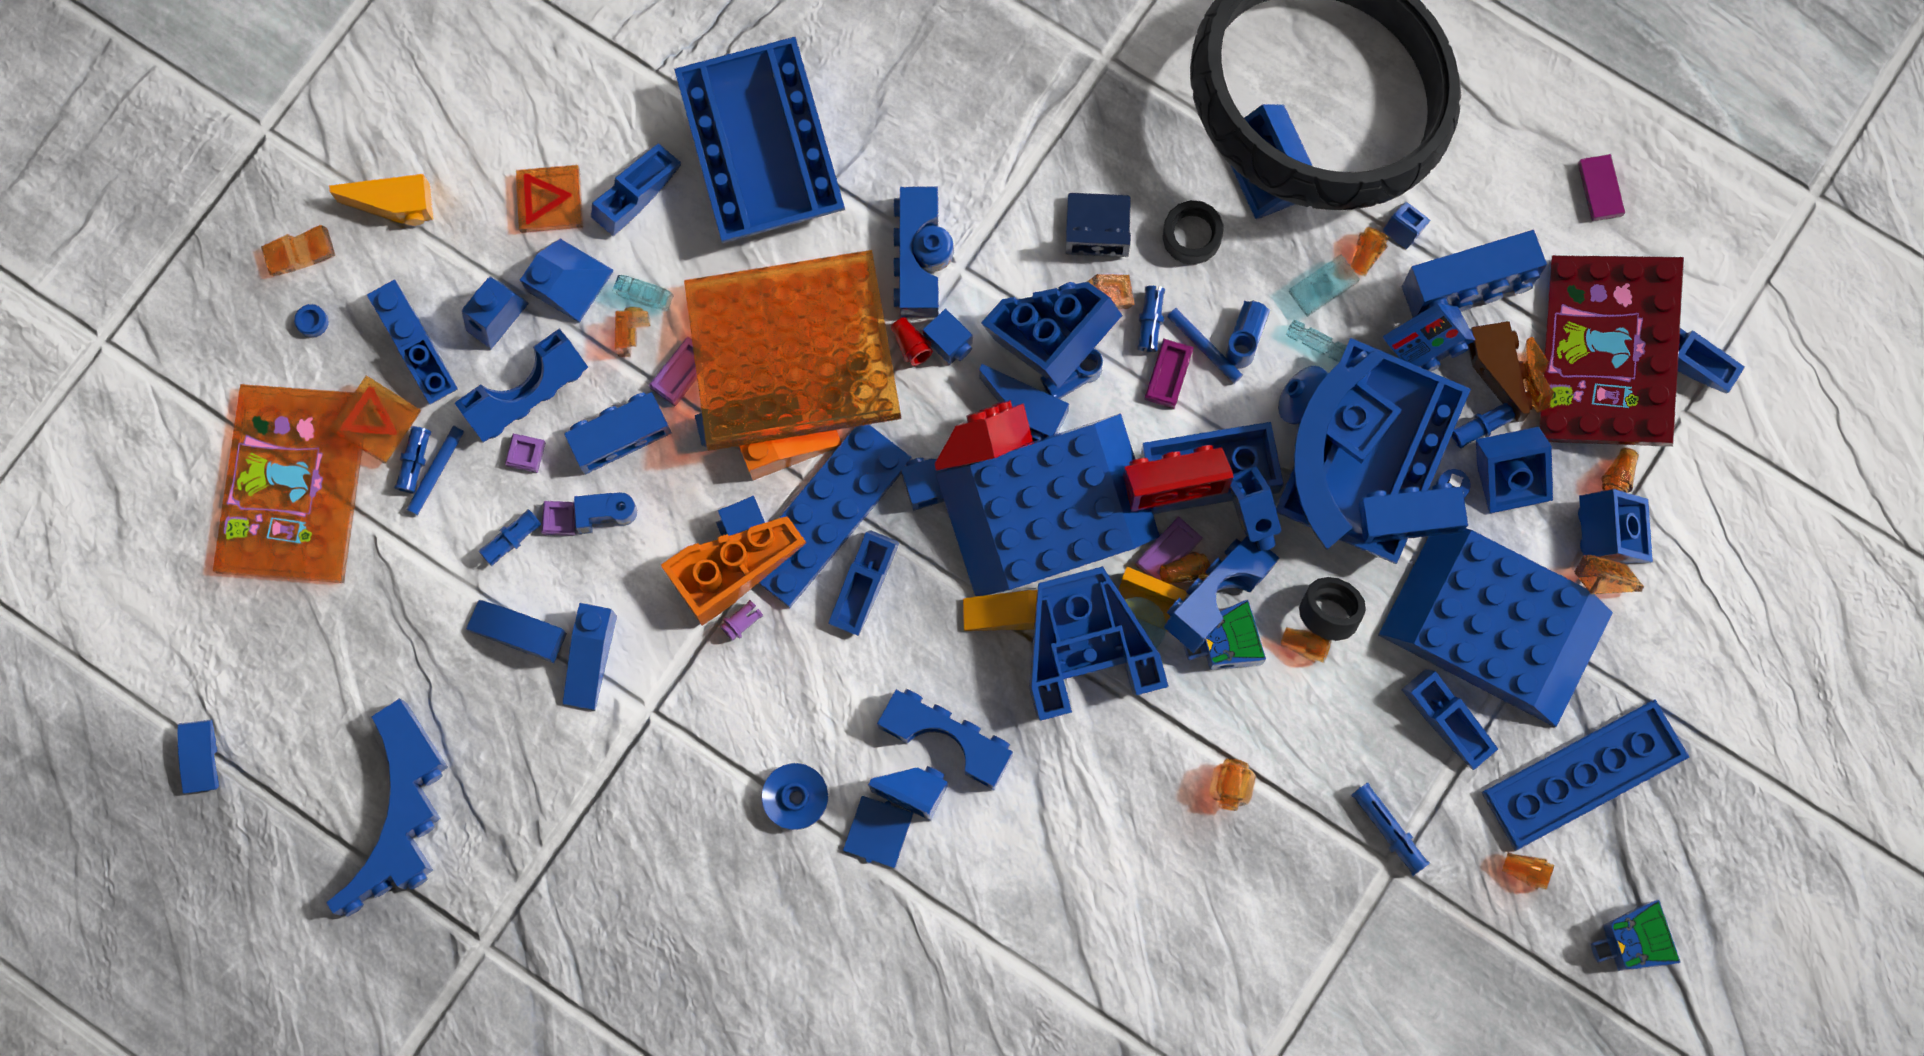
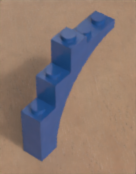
(410, 813)

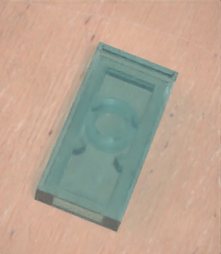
(1324, 285)

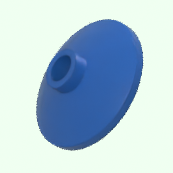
(1299, 392)
(791, 779)

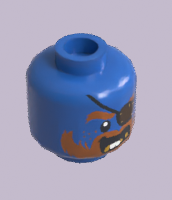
(933, 248)

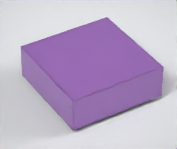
(525, 453)
(558, 518)

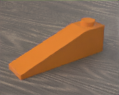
(725, 569)

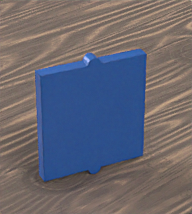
(878, 832)

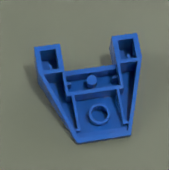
(1084, 629)

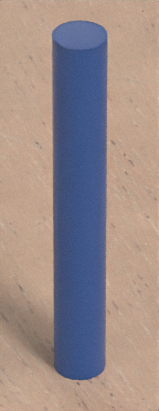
(1205, 345)
(435, 470)

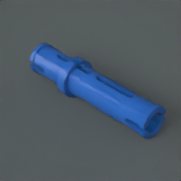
(1390, 829)

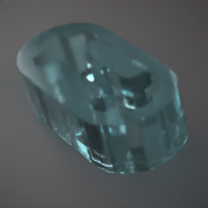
(643, 293)

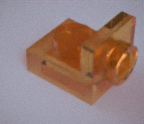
(1116, 287)
(624, 333)

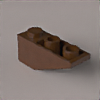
(1497, 363)

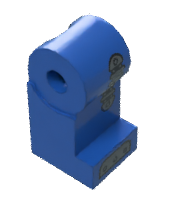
(603, 509)

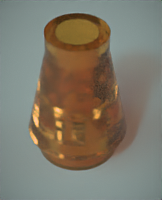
(1368, 250)
(1621, 472)
(1185, 569)
(1306, 644)
(1530, 870)

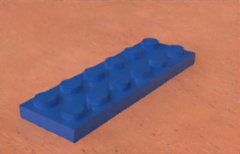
(835, 506)

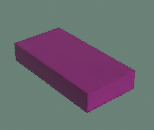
(1601, 187)
(1169, 373)

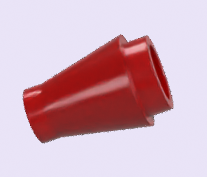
(911, 342)

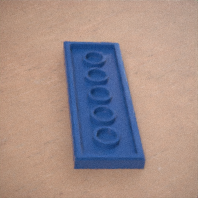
(1585, 775)

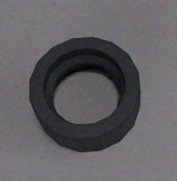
(1201, 210)
(1339, 592)

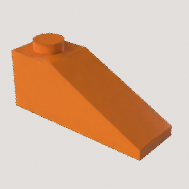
(778, 454)

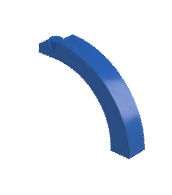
(1309, 470)

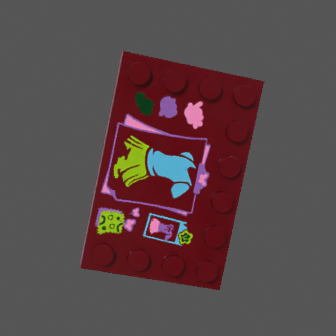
(1613, 349)

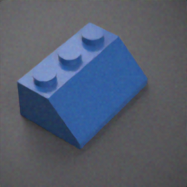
(1276, 128)

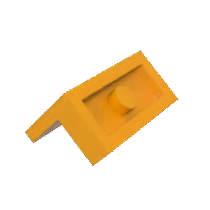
(1144, 586)

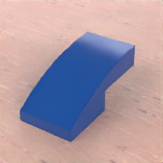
(197, 757)

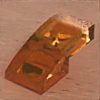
(298, 252)
(1535, 368)

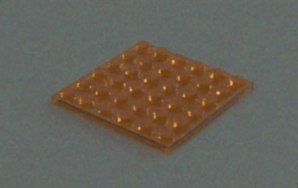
(791, 350)

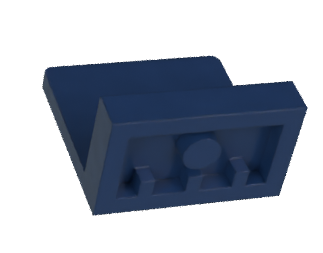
(1098, 225)

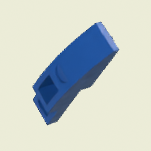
(412, 342)

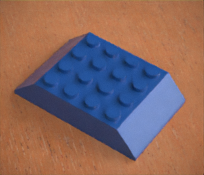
(759, 139)
(1402, 457)
(1045, 507)
(1498, 622)

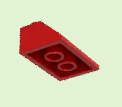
(986, 435)
(1177, 478)

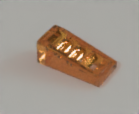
(1606, 576)

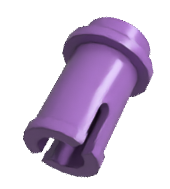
(739, 621)

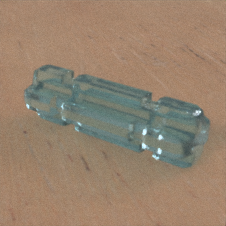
(1316, 340)

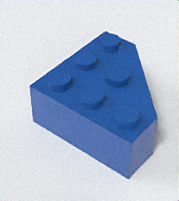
(1053, 327)

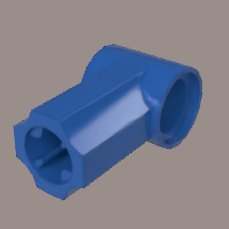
(1247, 333)
(1077, 378)

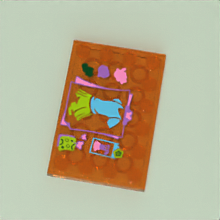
(288, 487)

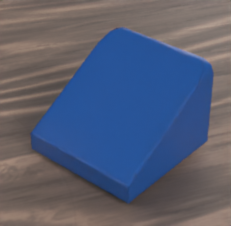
(1406, 225)

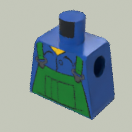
(1233, 642)
(1638, 939)

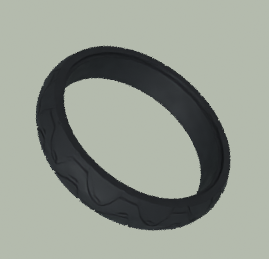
(1311, 185)

